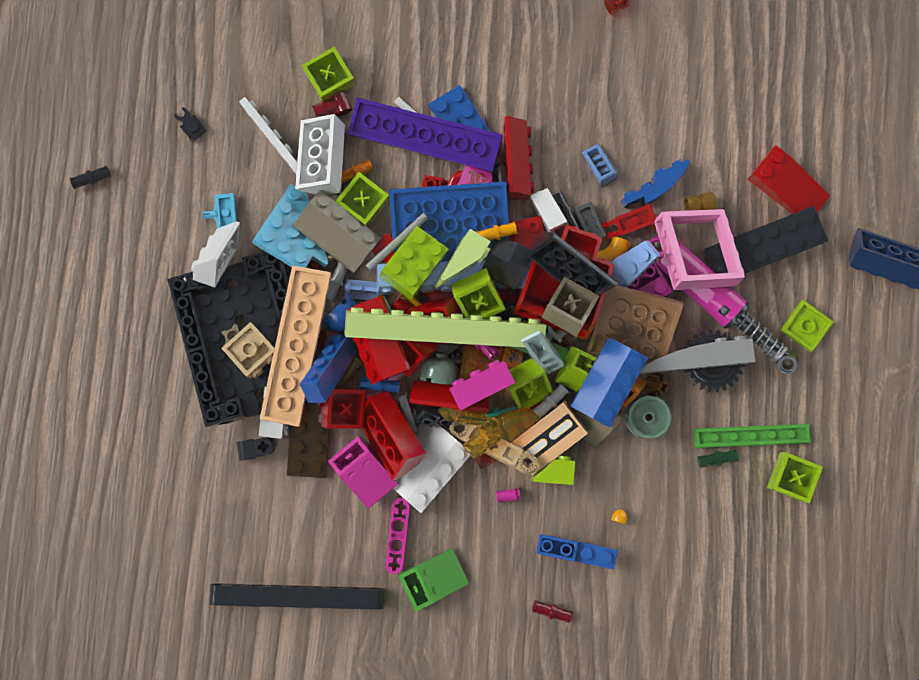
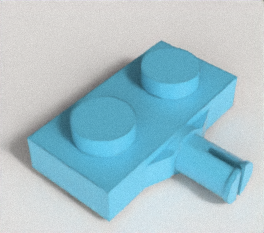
(224, 210)

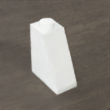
(550, 213)

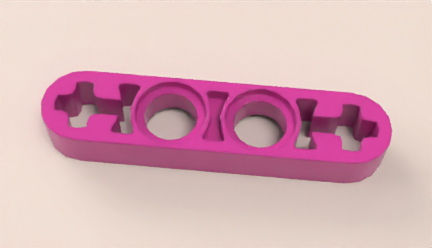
(397, 535)

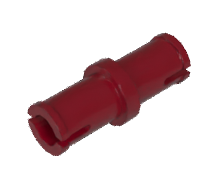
(552, 611)

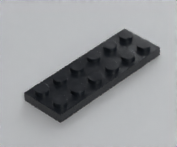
(772, 241)

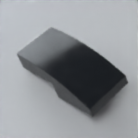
(430, 416)

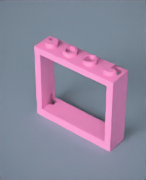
(673, 256)

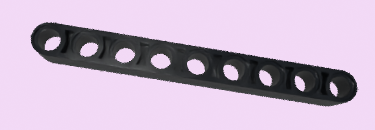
(296, 596)

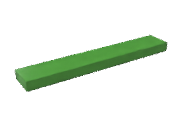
(752, 435)

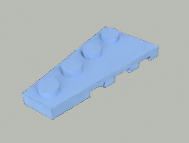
(633, 263)

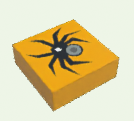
(512, 357)

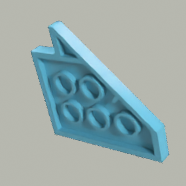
(283, 239)

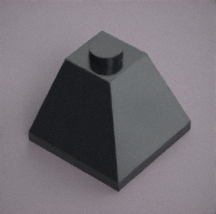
(507, 262)

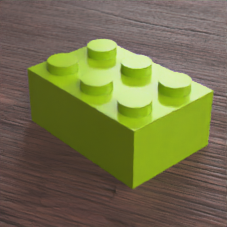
(413, 263)

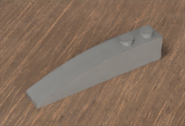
(706, 355)

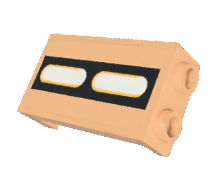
(551, 436)

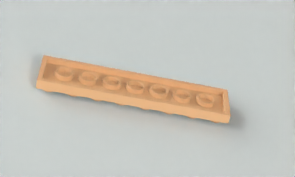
(295, 345)

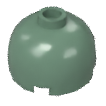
(440, 369)

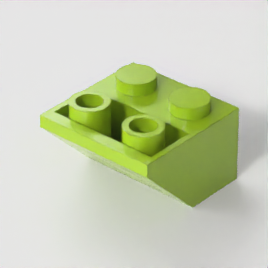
(576, 369)

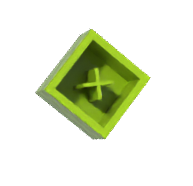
(328, 74)
(363, 199)
(478, 295)
(530, 384)
(794, 477)

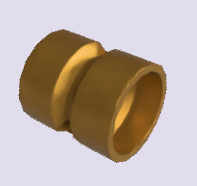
(705, 201)

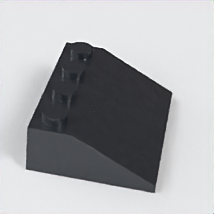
(563, 261)

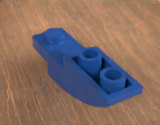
(662, 182)
(577, 551)

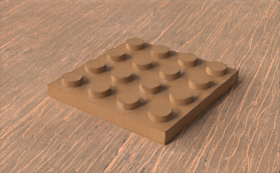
(637, 321)

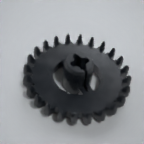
(705, 379)

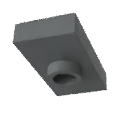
(589, 220)
(409, 413)

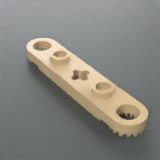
(505, 453)

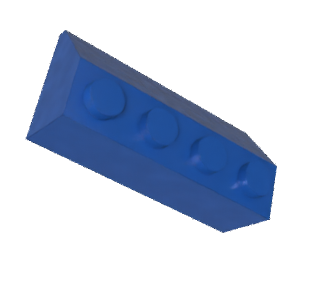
(609, 382)

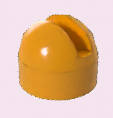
(620, 516)

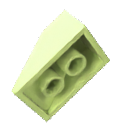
(471, 250)

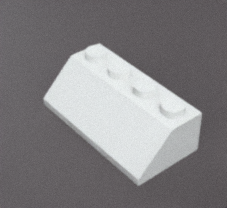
(320, 155)

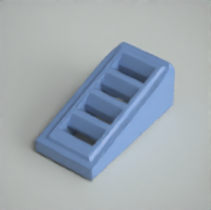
(605, 175)

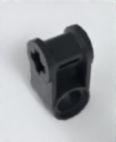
(253, 448)

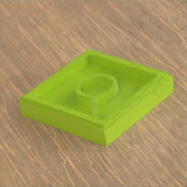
(806, 326)

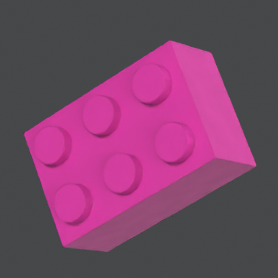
(481, 384)

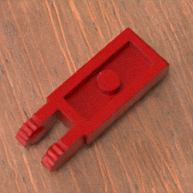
(631, 221)

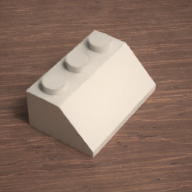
(216, 255)

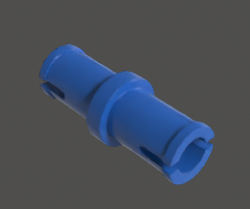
(387, 385)

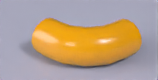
(616, 248)

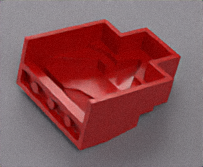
(541, 286)

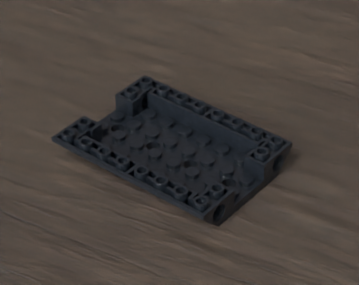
(206, 311)

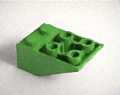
(433, 579)

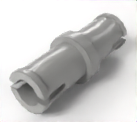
(336, 281)
(551, 401)

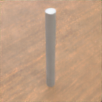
(396, 242)

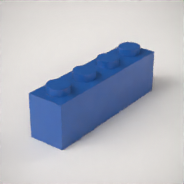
(328, 368)

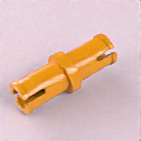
(499, 231)

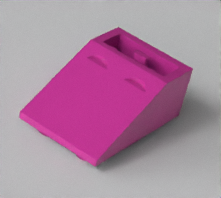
(652, 282)
(363, 471)

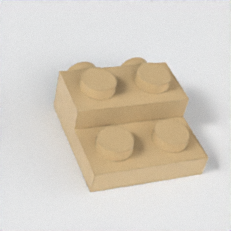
(250, 351)

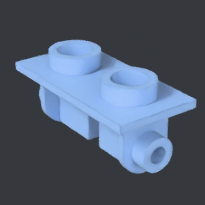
(361, 289)

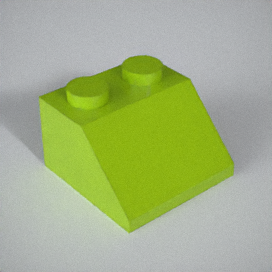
(557, 471)

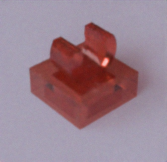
(485, 460)

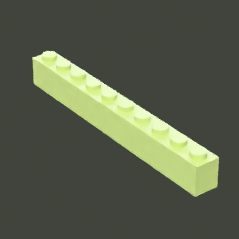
(439, 328)

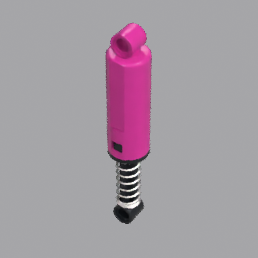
(729, 308)

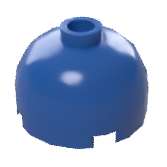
(337, 317)

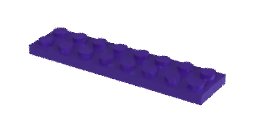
(425, 134)

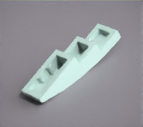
(543, 352)

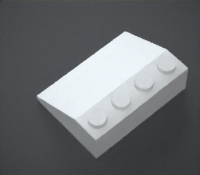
(440, 463)

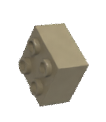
(570, 306)

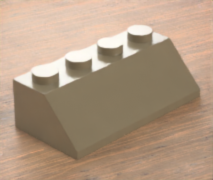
(336, 231)

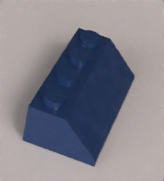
(885, 258)

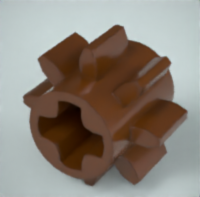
(656, 385)

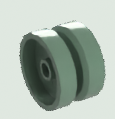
(656, 410)

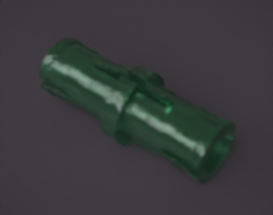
(718, 458)

